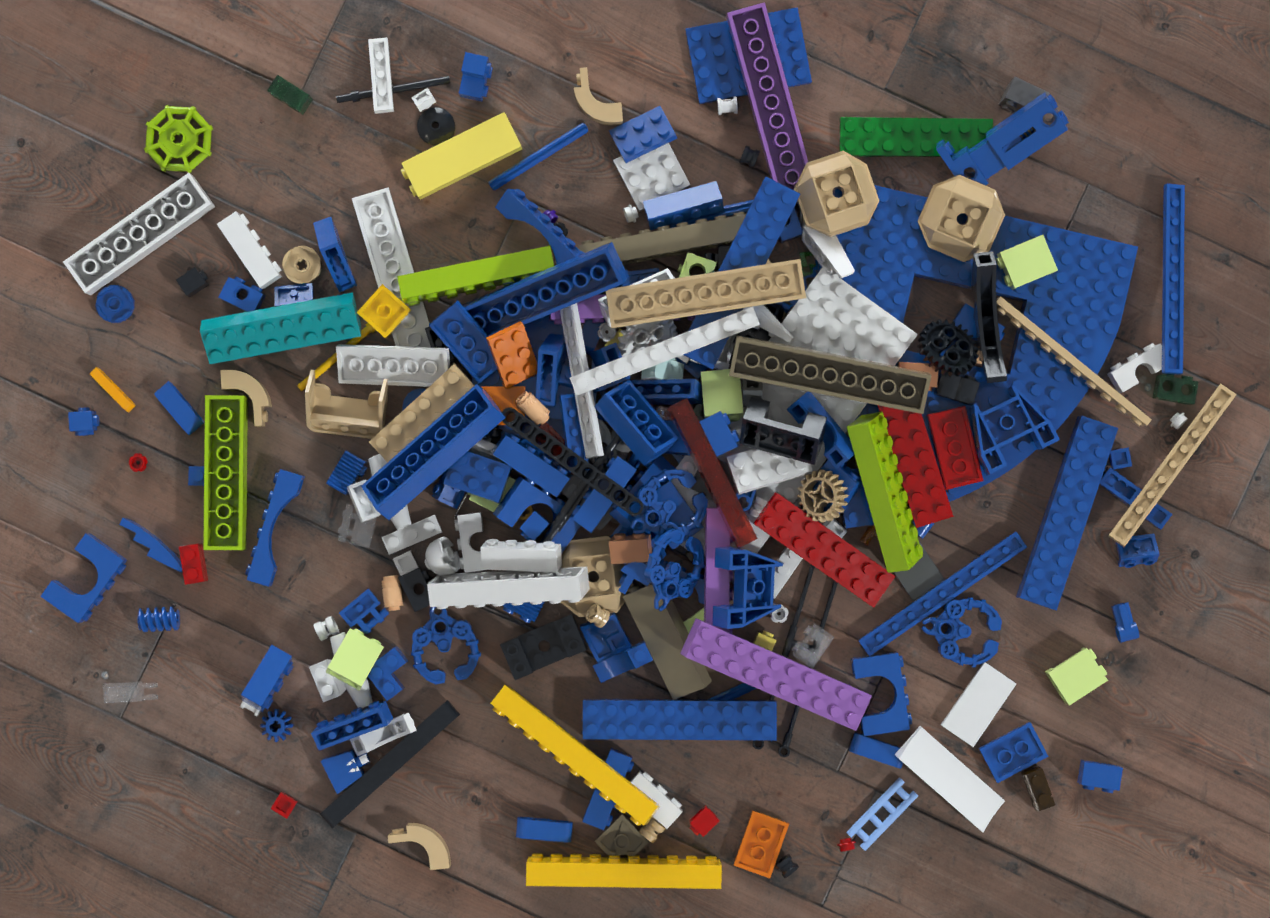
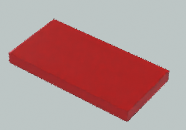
(955, 447)

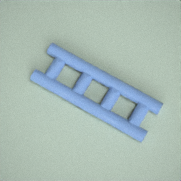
(870, 814)

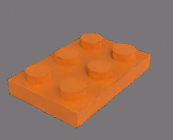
(513, 354)
(761, 844)

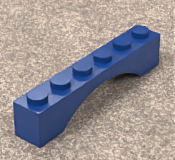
(516, 206)
(263, 564)

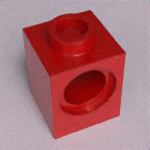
(703, 821)

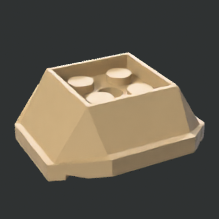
(825, 211)
(940, 215)
(595, 555)

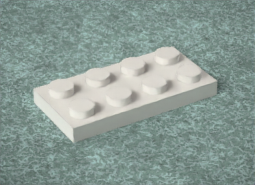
(761, 469)

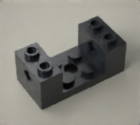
(797, 443)
(524, 652)

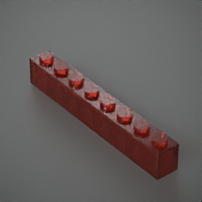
(712, 473)

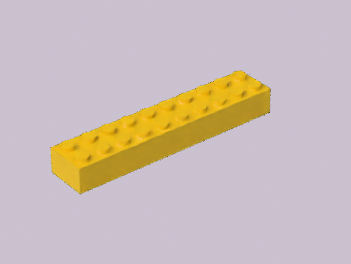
(574, 754)
(623, 872)

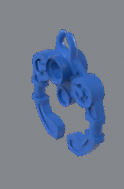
(664, 509)
(667, 581)
(957, 630)
(443, 638)

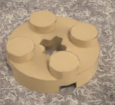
(297, 255)

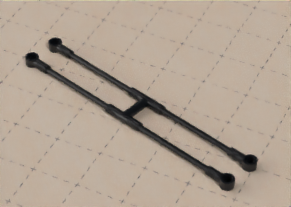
(789, 643)

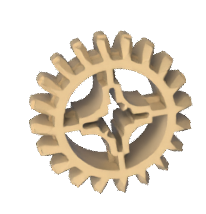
(816, 509)

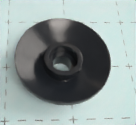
(435, 135)

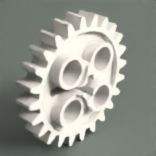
(645, 335)

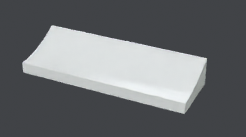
(950, 778)

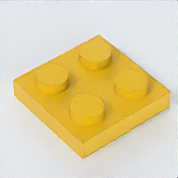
(384, 311)

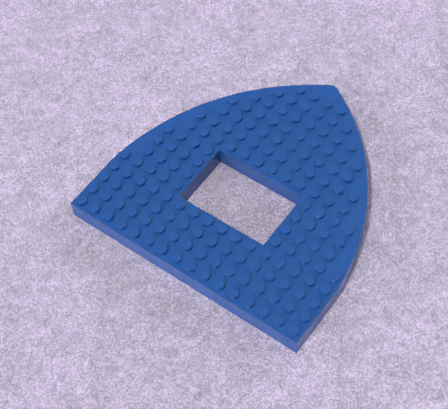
(1074, 306)

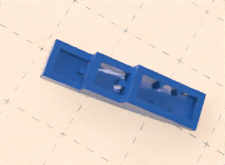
(1127, 493)
(158, 549)

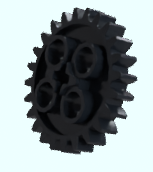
(958, 358)

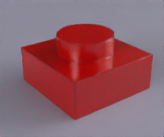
(284, 805)

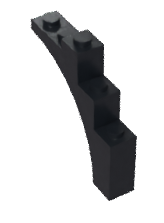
(985, 316)

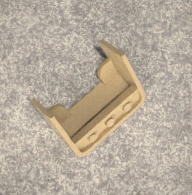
(344, 414)

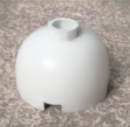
(441, 557)

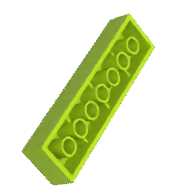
(473, 276)
(225, 472)
(885, 492)

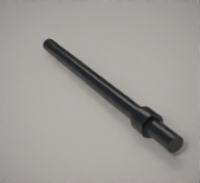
(355, 96)

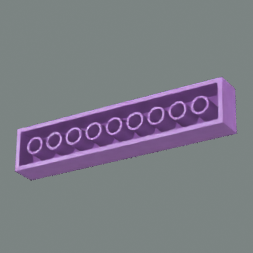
(768, 93)
(775, 674)

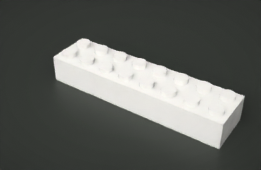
(139, 234)
(508, 587)

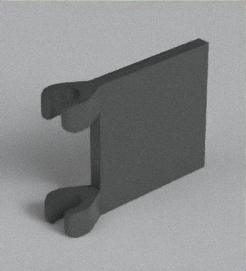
(920, 577)

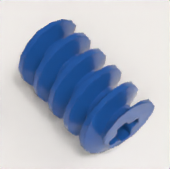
(158, 620)

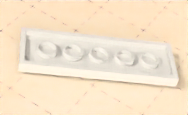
(396, 363)

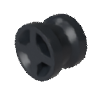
(749, 156)
(786, 866)

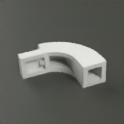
(395, 729)

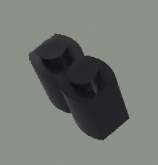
(957, 388)

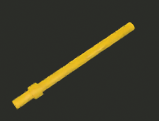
(333, 359)

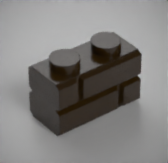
(1038, 788)

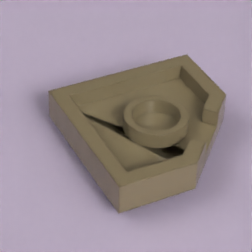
(621, 838)

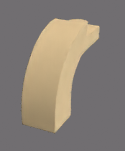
(600, 112)
(253, 387)
(431, 840)

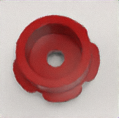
(133, 462)
(846, 844)

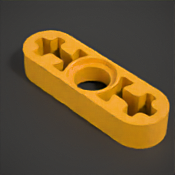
(112, 389)

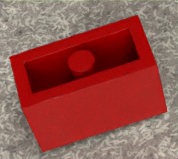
(193, 563)

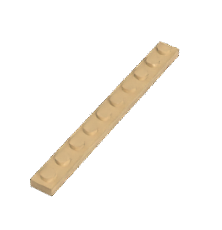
(1077, 367)
(1172, 465)

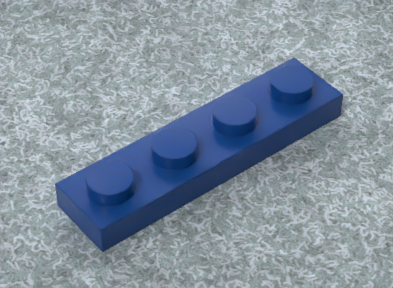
(571, 427)

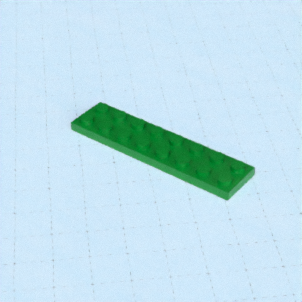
(908, 135)

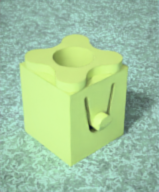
(694, 260)

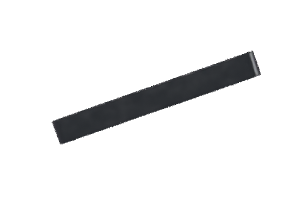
(579, 469)
(389, 764)

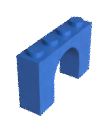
(524, 494)
(108, 565)
(895, 716)

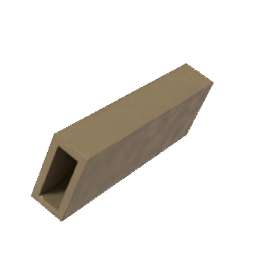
(665, 638)

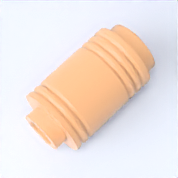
(533, 408)
(392, 593)

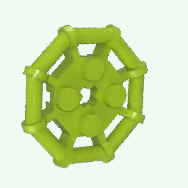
(189, 139)

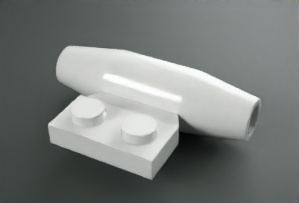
(364, 506)
(331, 687)

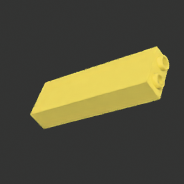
(461, 156)

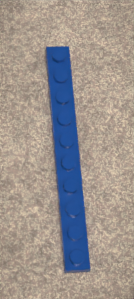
(1173, 278)
(942, 593)

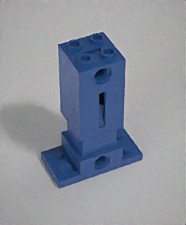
(1008, 141)

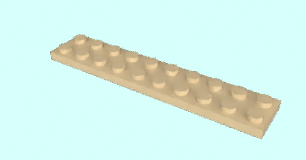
(705, 293)

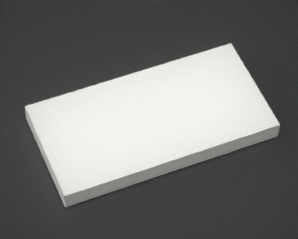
(978, 704)

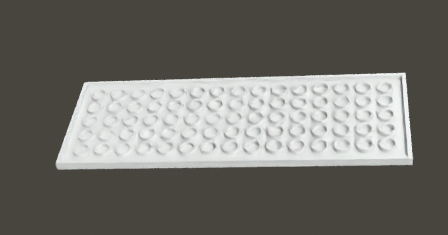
(832, 321)

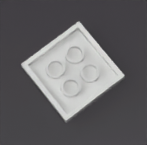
(652, 175)

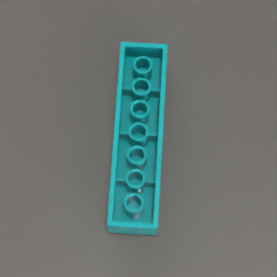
(280, 328)

